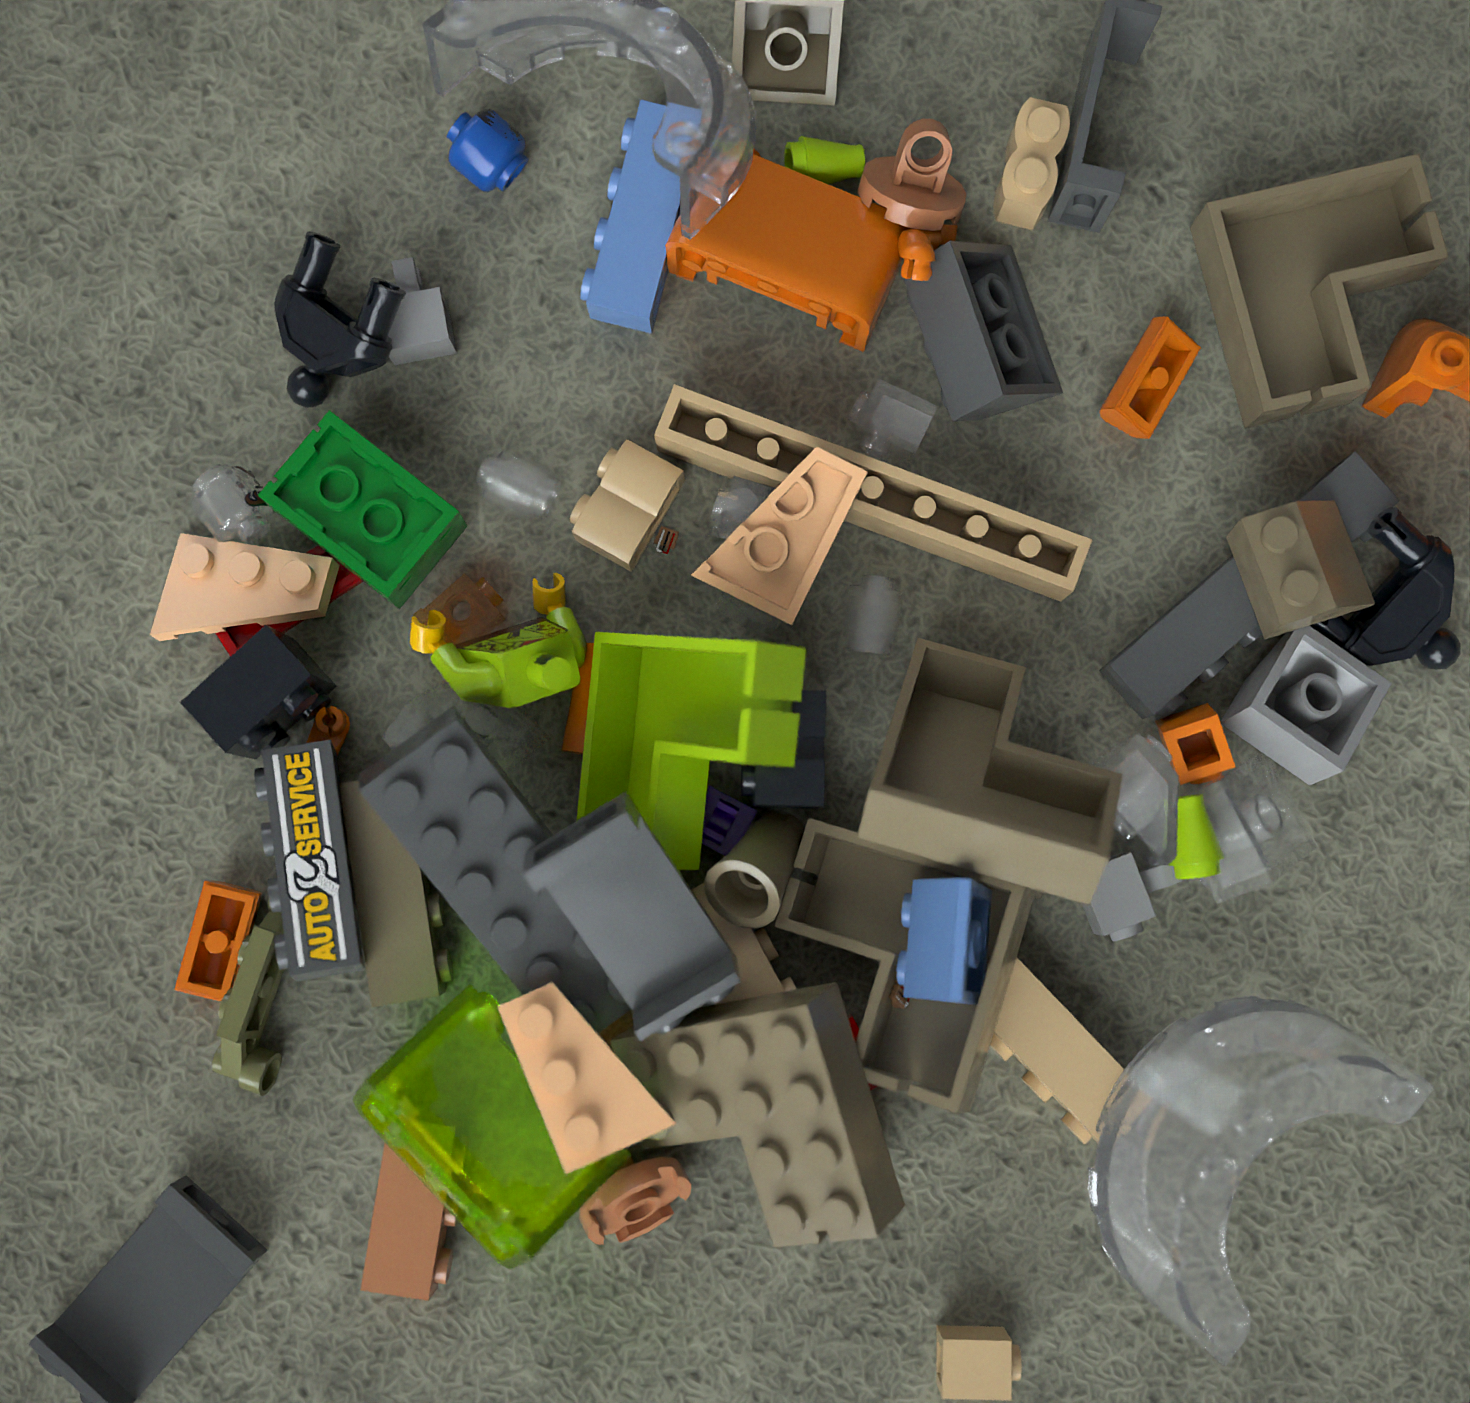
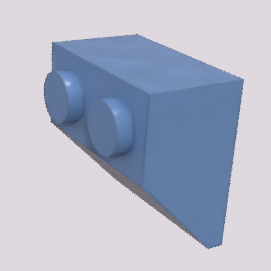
(945, 940)

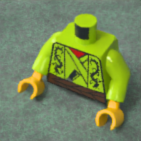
(512, 663)

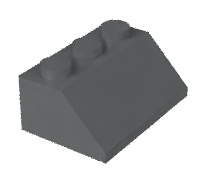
(982, 331)

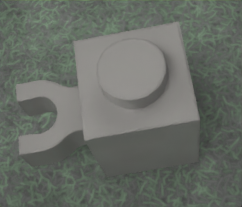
(422, 321)
(1123, 897)

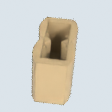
(1031, 163)
(626, 504)

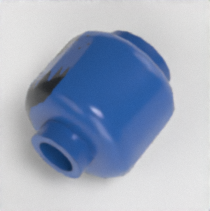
(486, 150)

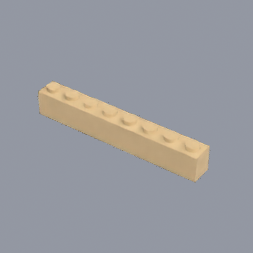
(889, 499)

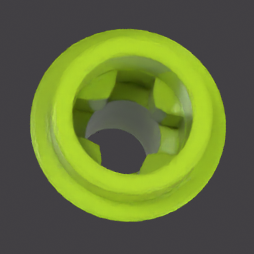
(824, 159)
(1197, 842)

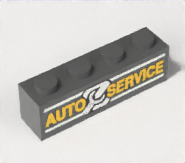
(311, 861)

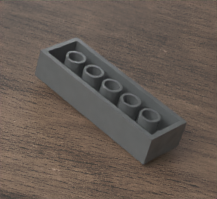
(471, 838)

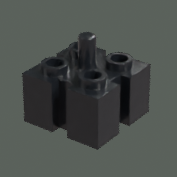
(805, 782)

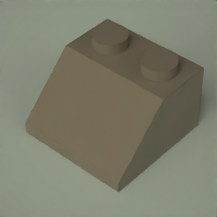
(788, 49)
(1298, 566)

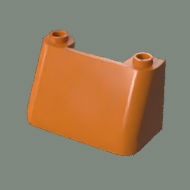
(798, 247)
(1421, 359)

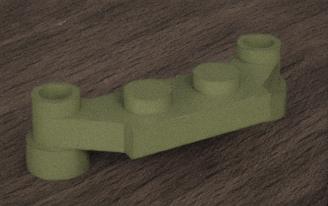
(246, 1010)

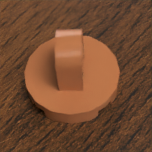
(915, 189)
(635, 1199)

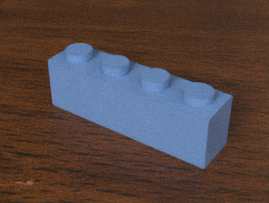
(632, 242)

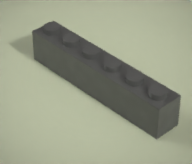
(1218, 612)

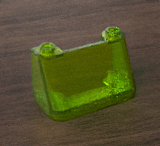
(474, 1134)

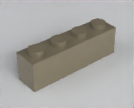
(393, 909)

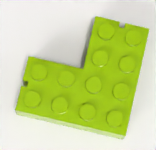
(671, 707)

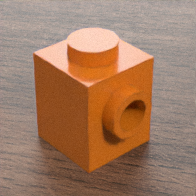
(1196, 744)

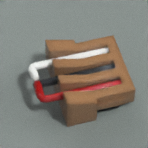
(666, 538)
(897, 997)

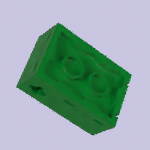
(364, 509)

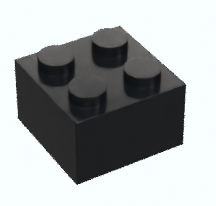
(259, 694)

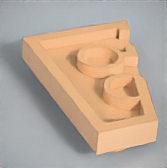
(786, 539)
(240, 584)
(577, 1080)

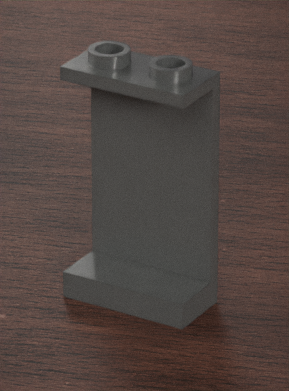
(1085, 191)
(635, 915)
(149, 1297)

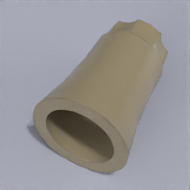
(753, 876)

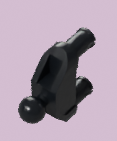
(324, 332)
(1407, 604)

